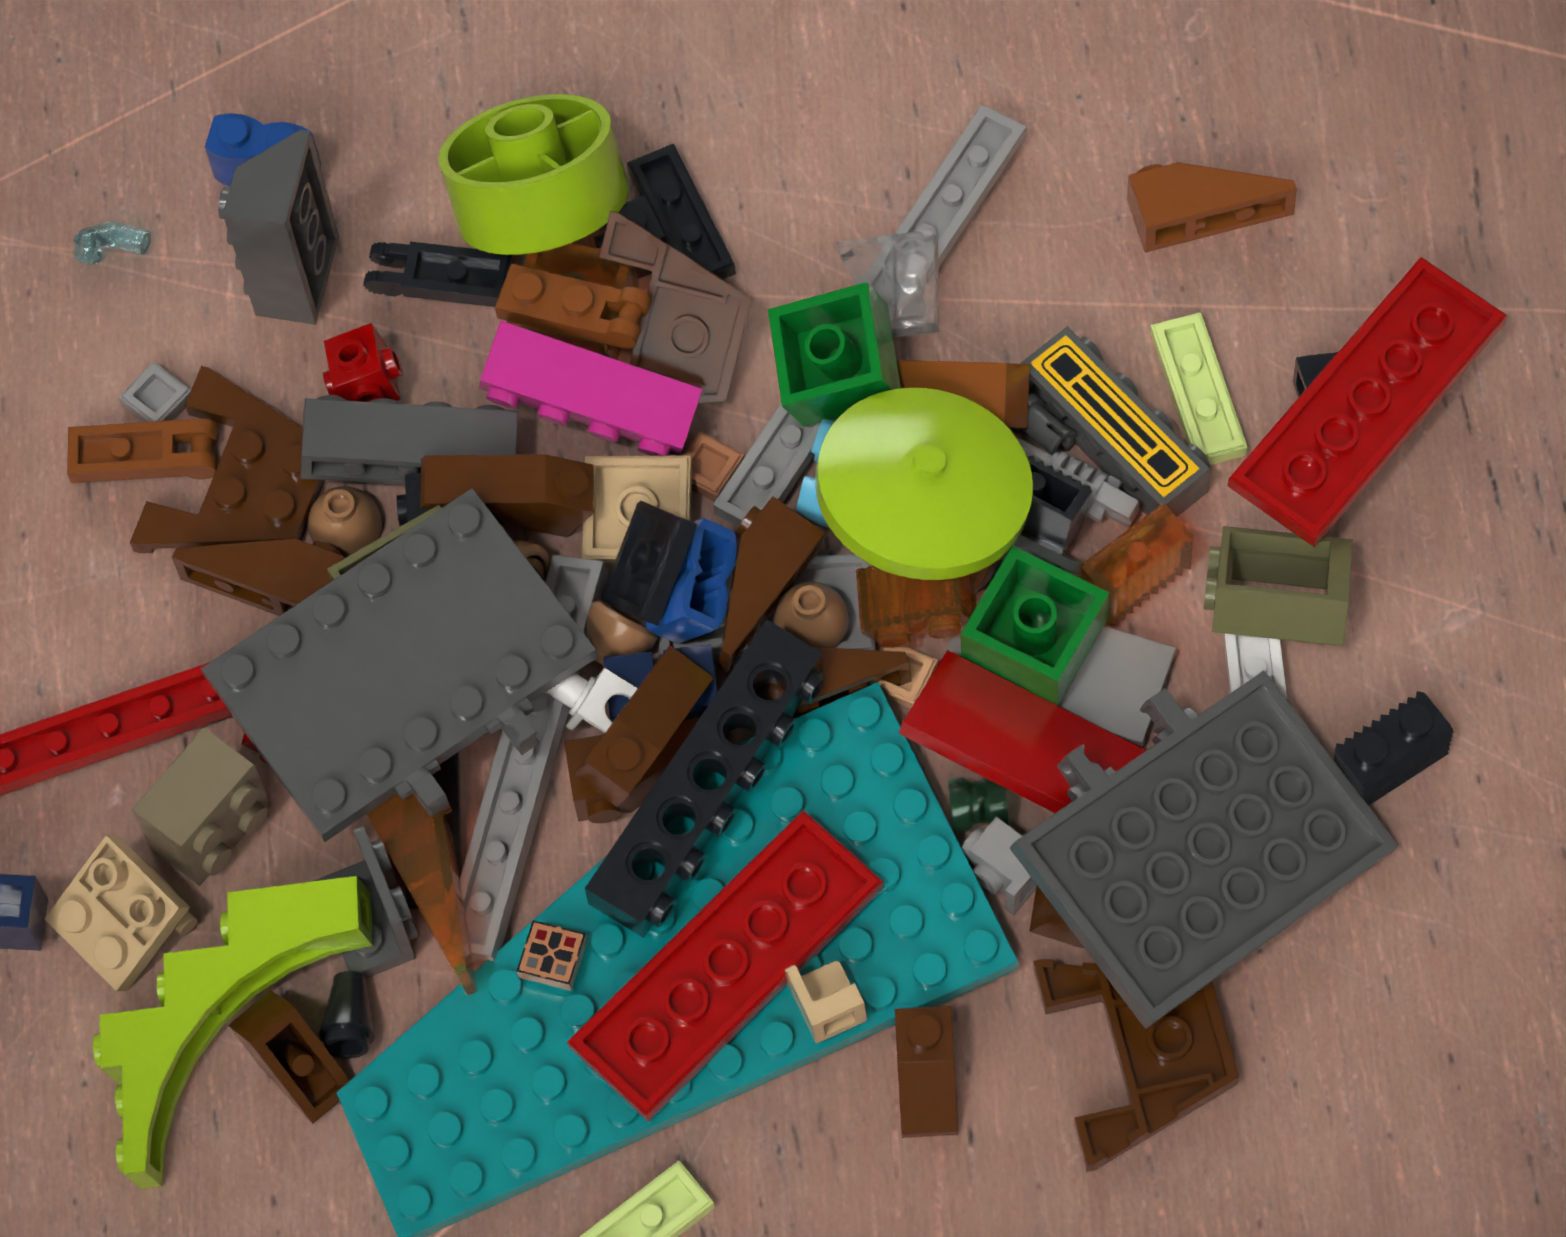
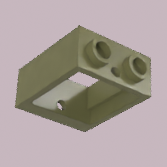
(1279, 560)

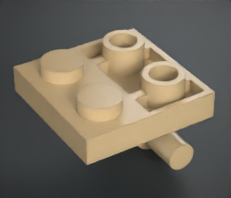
(118, 913)

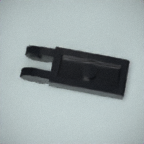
(438, 272)

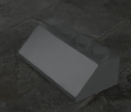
(282, 229)

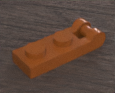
(572, 306)
(141, 450)

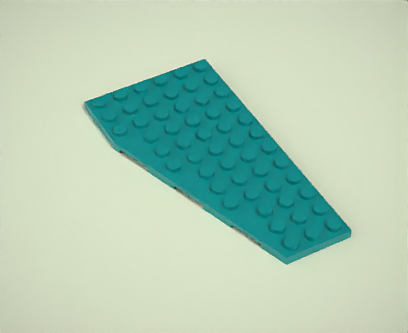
(497, 1103)

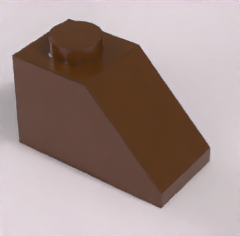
(290, 1054)
(926, 1071)

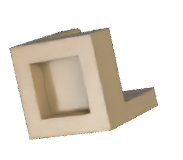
(826, 1000)

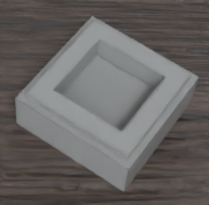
(155, 395)

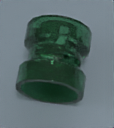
(975, 803)

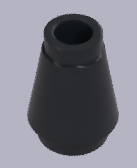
(347, 1018)

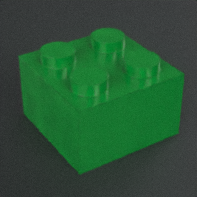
(833, 352)
(1035, 625)

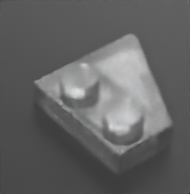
(903, 273)

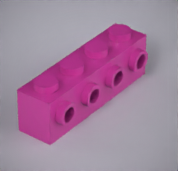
(589, 389)

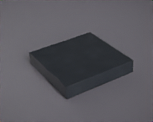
(648, 562)

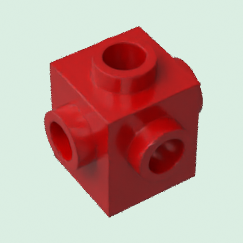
(367, 376)

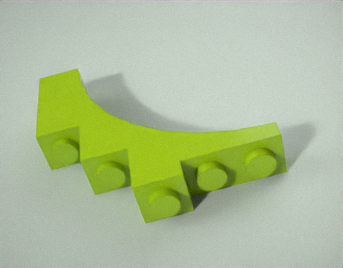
(201, 989)

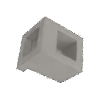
(997, 865)

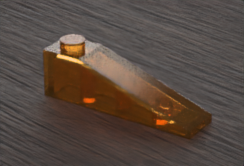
(427, 863)

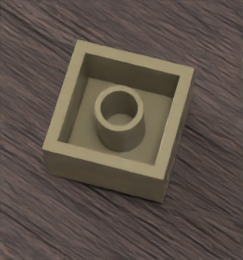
(202, 807)

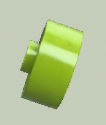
(533, 174)

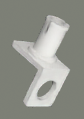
(590, 696)

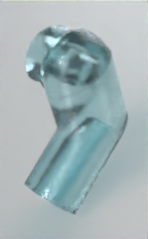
(107, 235)

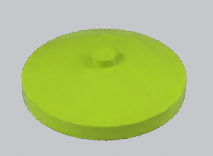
(923, 483)

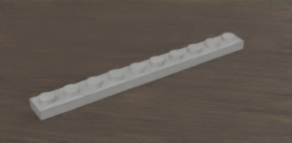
(944, 206)

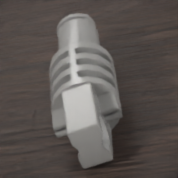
(1105, 496)

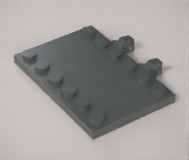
(401, 667)
(1200, 844)

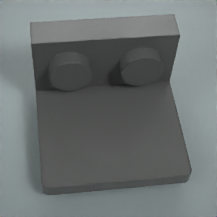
(390, 913)

